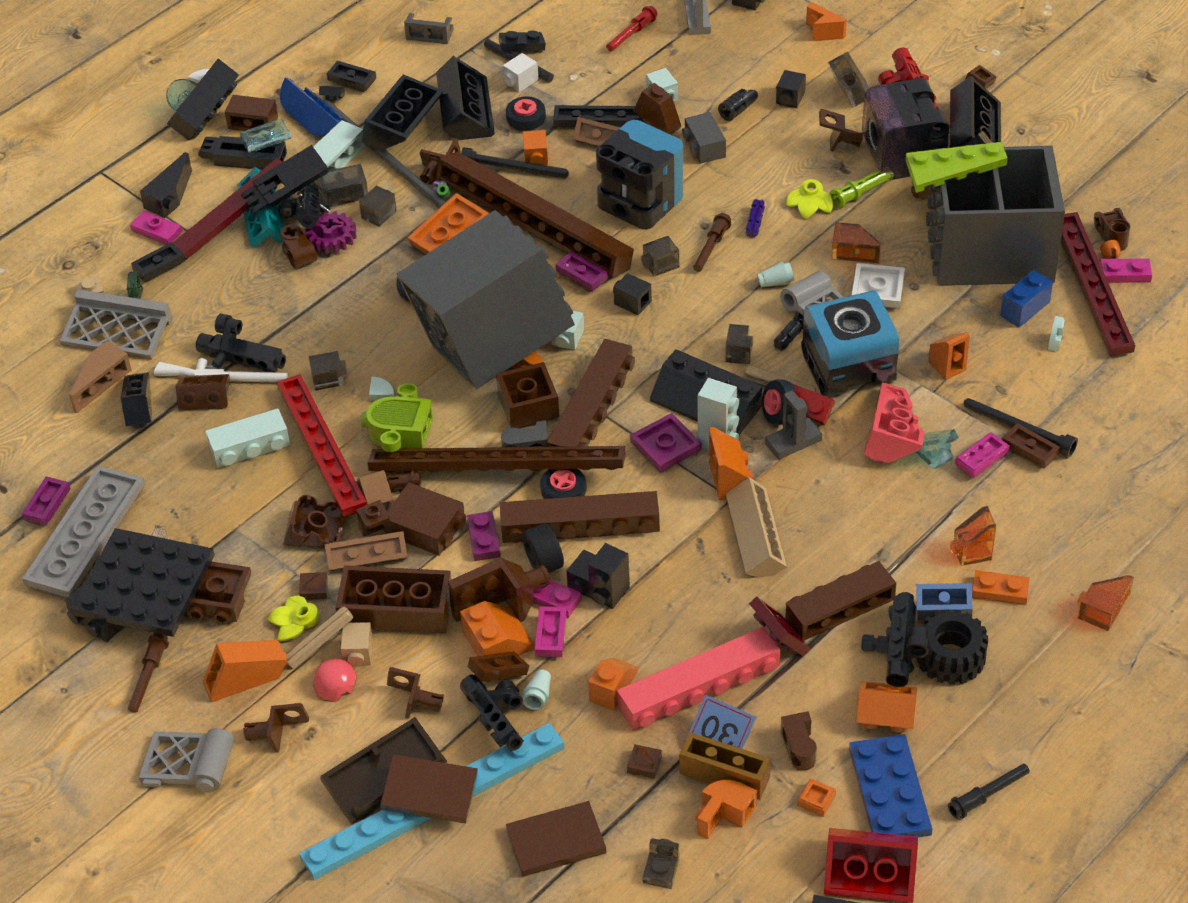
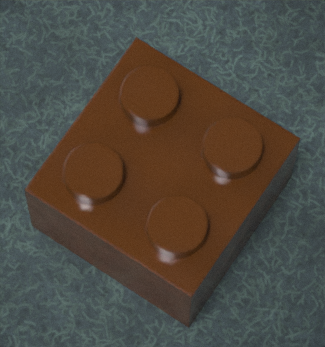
(527, 395)

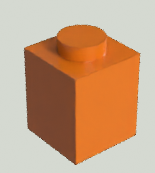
(535, 147)

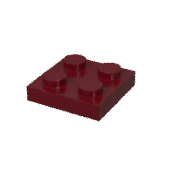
(780, 628)

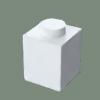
(520, 72)

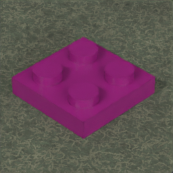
(665, 442)

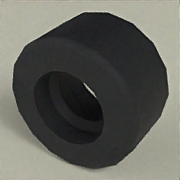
(543, 547)

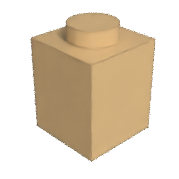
(357, 644)

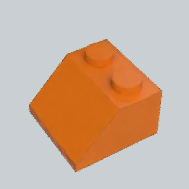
(726, 462)
(494, 629)
(886, 706)

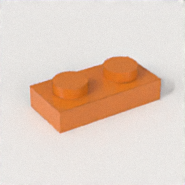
(1000, 587)

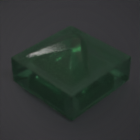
(134, 287)

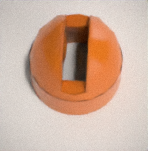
(1110, 249)

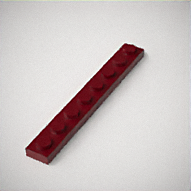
(1095, 287)

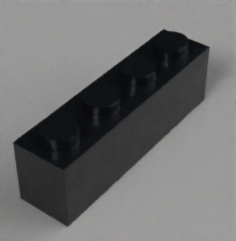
(202, 100)

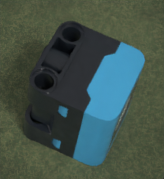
(640, 174)
(850, 343)

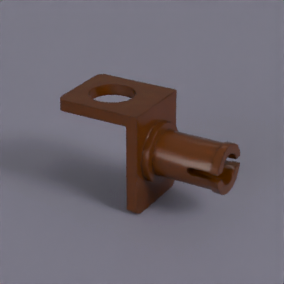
(839, 132)
(431, 159)
(417, 696)
(273, 727)

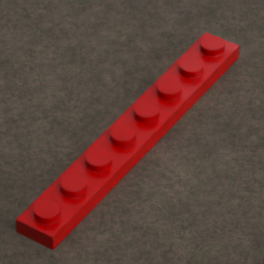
(321, 445)

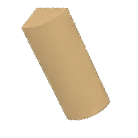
(755, 529)

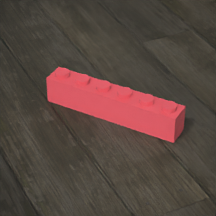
(703, 674)

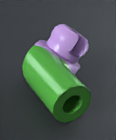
(442, 189)

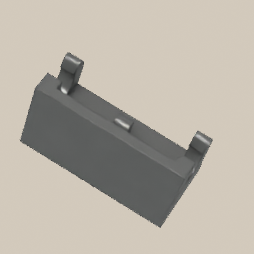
(428, 30)

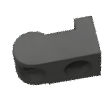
(525, 437)

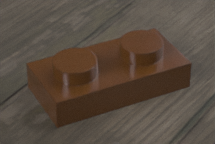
(1031, 445)
(498, 666)

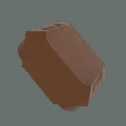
(313, 523)

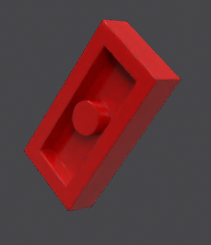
(818, 405)

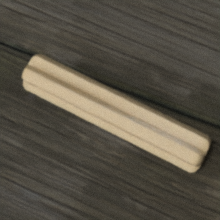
(764, 377)
(318, 637)

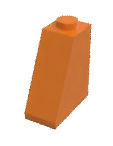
(242, 667)

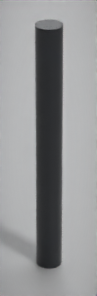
(510, 55)

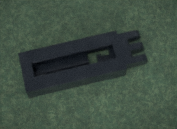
(232, 153)
(293, 173)

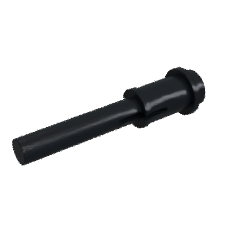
(962, 805)

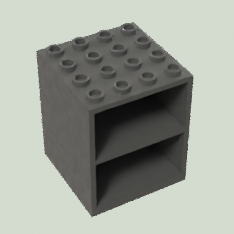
(998, 221)
(487, 298)

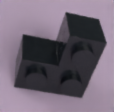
(601, 576)

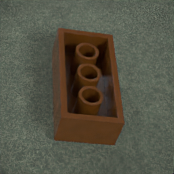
(396, 598)

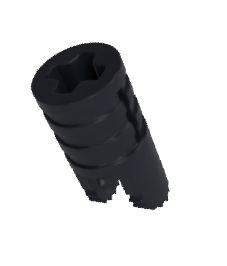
(737, 103)

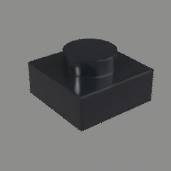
(332, 92)

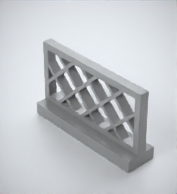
(697, 17)
(121, 309)

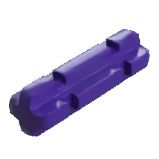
(755, 217)

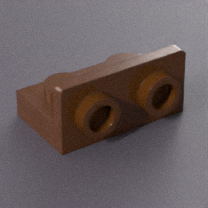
(202, 391)

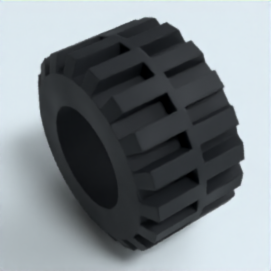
(958, 630)

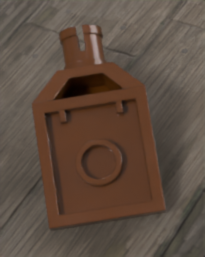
(497, 583)

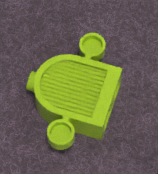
(399, 419)

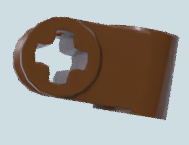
(1113, 226)
(297, 246)

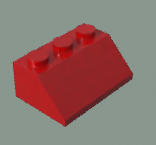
(871, 865)

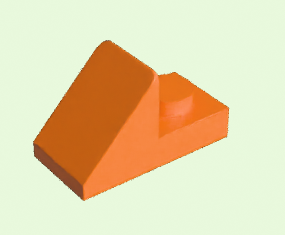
(825, 23)

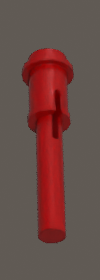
(647, 15)

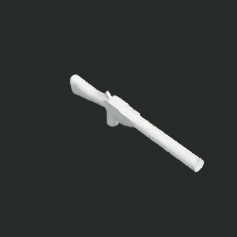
(166, 369)

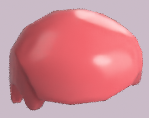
(334, 679)

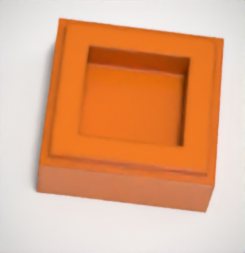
(816, 797)

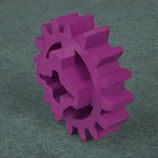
(332, 232)

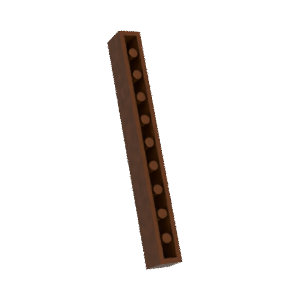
(534, 213)

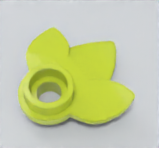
(810, 200)
(294, 617)

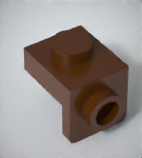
(372, 517)

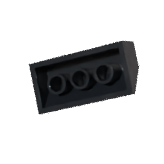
(464, 101)
(973, 111)
(399, 113)
(684, 377)

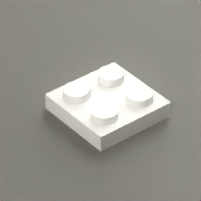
(883, 279)

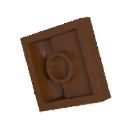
(220, 593)

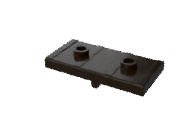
(361, 779)

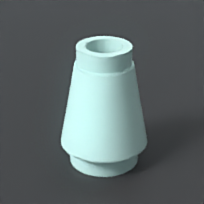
(777, 275)
(536, 692)

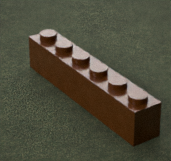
(593, 395)
(582, 515)

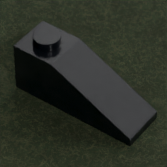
(167, 189)
(136, 400)

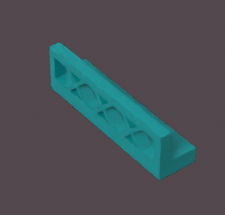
(268, 219)

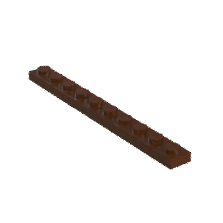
(498, 458)

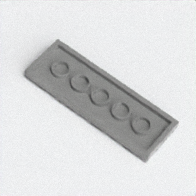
(83, 532)

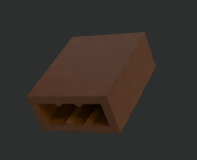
(425, 518)

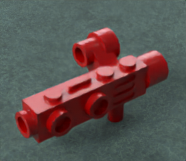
(906, 69)

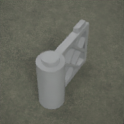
(808, 291)
(207, 759)

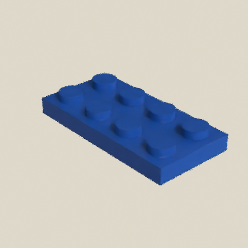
(890, 786)

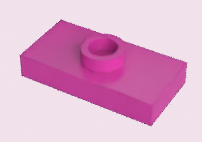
(156, 227)
(982, 455)

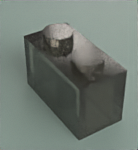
(849, 78)
(342, 185)

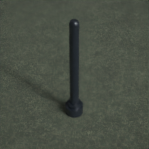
(516, 165)
(1066, 442)

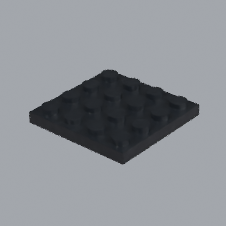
(143, 582)

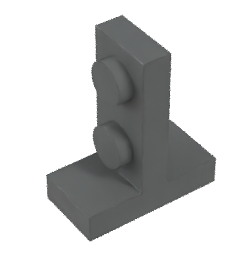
(797, 430)

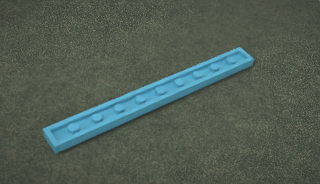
(389, 824)

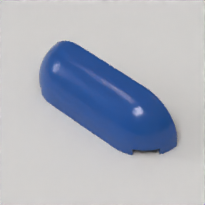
(308, 108)

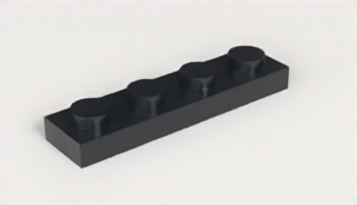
(612, 115)

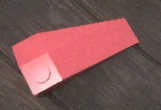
(893, 426)

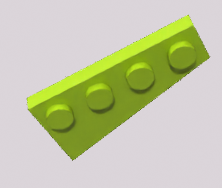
(946, 163)

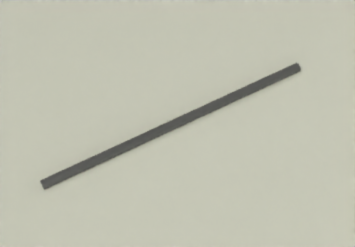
(398, 166)

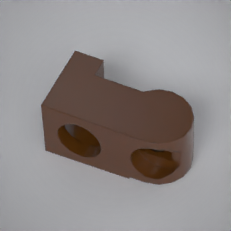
(795, 733)

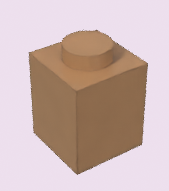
(375, 488)

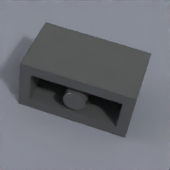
(704, 137)

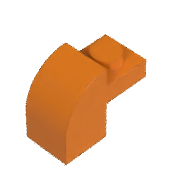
(725, 800)

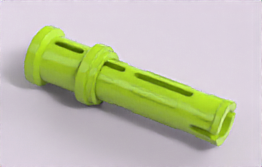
(854, 190)

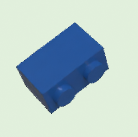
(1026, 298)

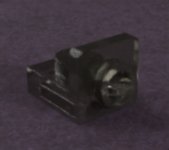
(661, 863)

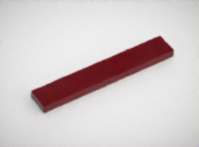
(218, 218)

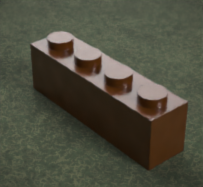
(840, 600)

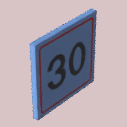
(722, 722)

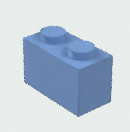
(943, 597)

